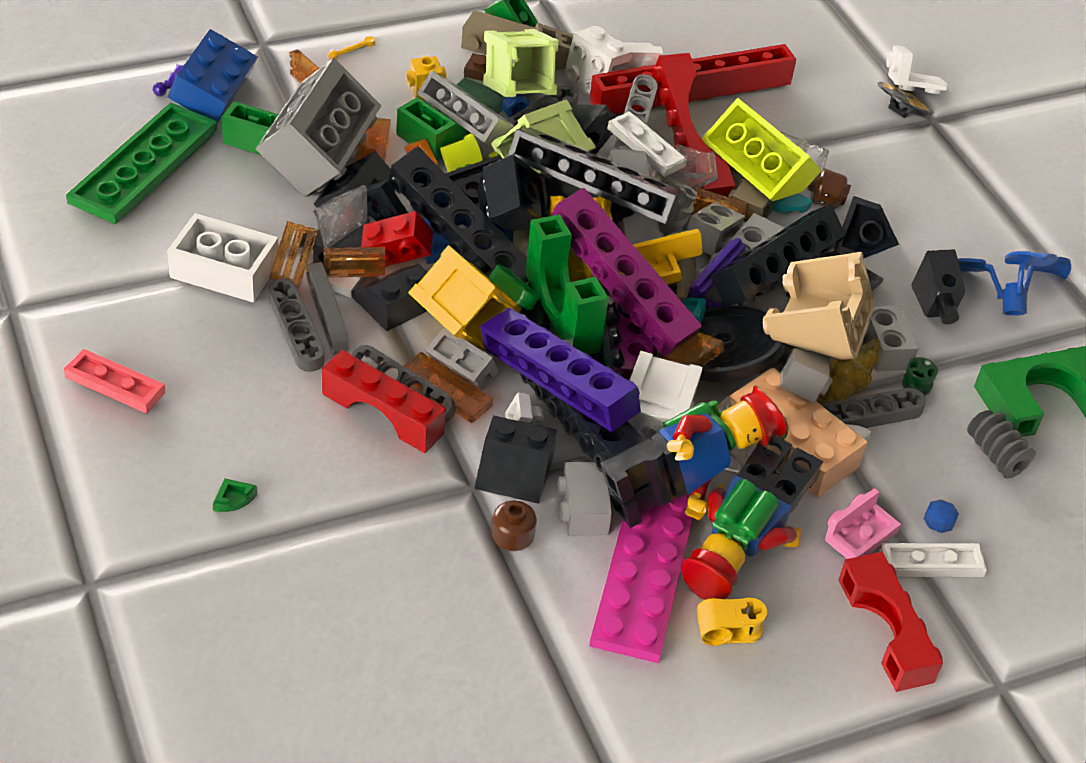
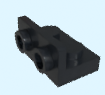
(382, 200)

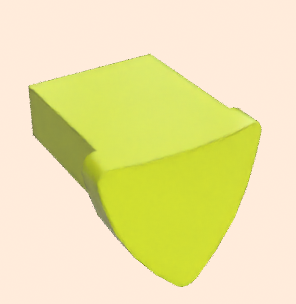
(461, 153)

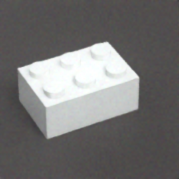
(222, 257)

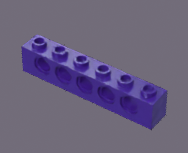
(561, 369)

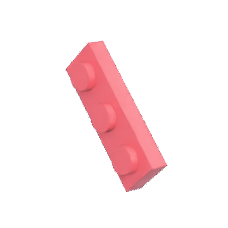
(115, 381)

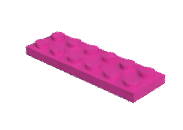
(643, 583)

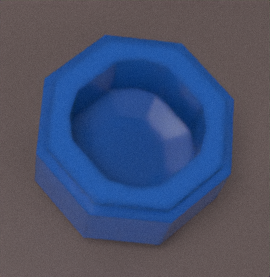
(513, 105)
(941, 516)

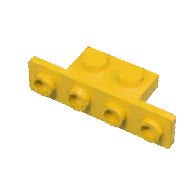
(665, 252)

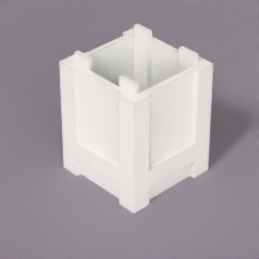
(664, 391)

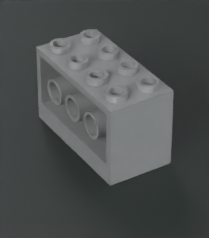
(320, 128)

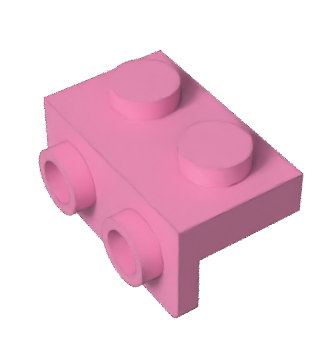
(861, 526)

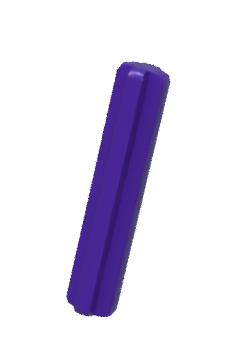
(730, 252)

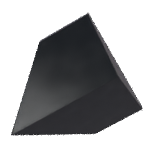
(866, 229)

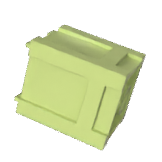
(533, 64)
(552, 120)

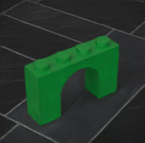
(573, 307)
(1006, 382)

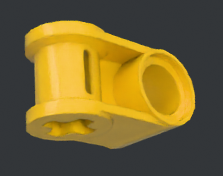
(727, 622)

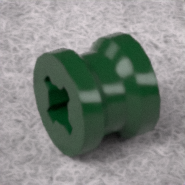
(920, 375)

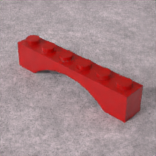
(675, 80)

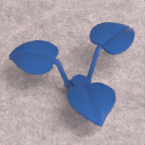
(1015, 294)

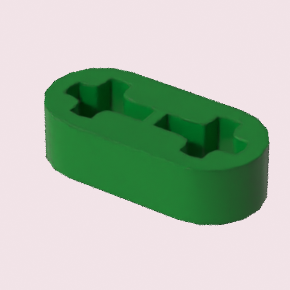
(514, 287)

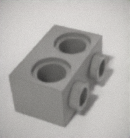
(715, 225)
(896, 338)

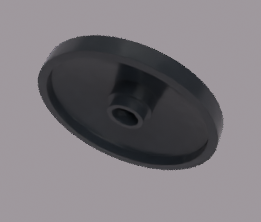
(745, 343)

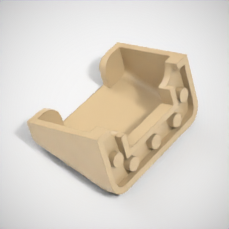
(826, 306)

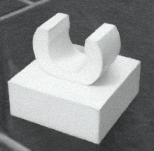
(521, 410)

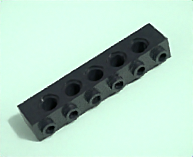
(598, 175)
(459, 209)
(769, 260)
(590, 435)

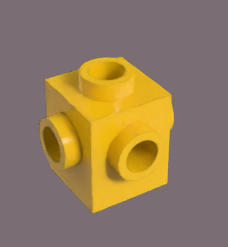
(420, 70)

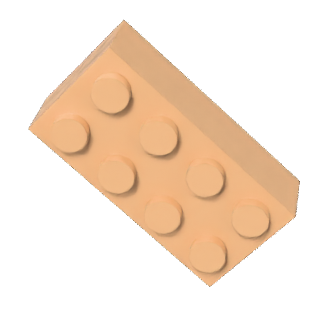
(813, 431)

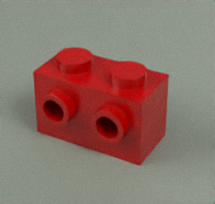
(403, 236)

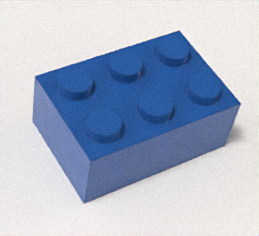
(212, 76)

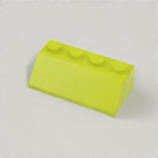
(760, 152)

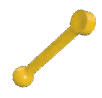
(368, 41)

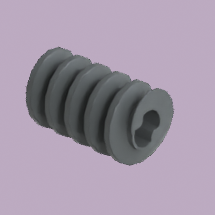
(1001, 442)

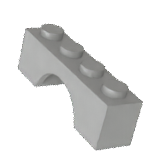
(638, 226)
(805, 373)

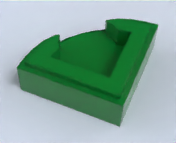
(233, 495)

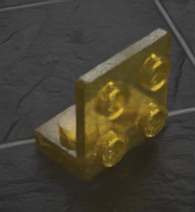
(851, 374)

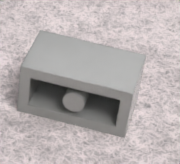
(585, 499)

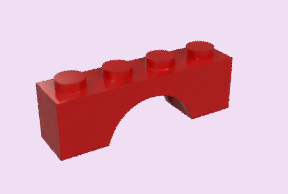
(414, 416)
(874, 586)

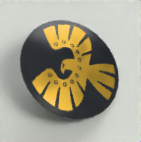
(906, 98)

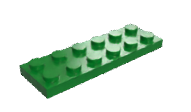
(141, 163)

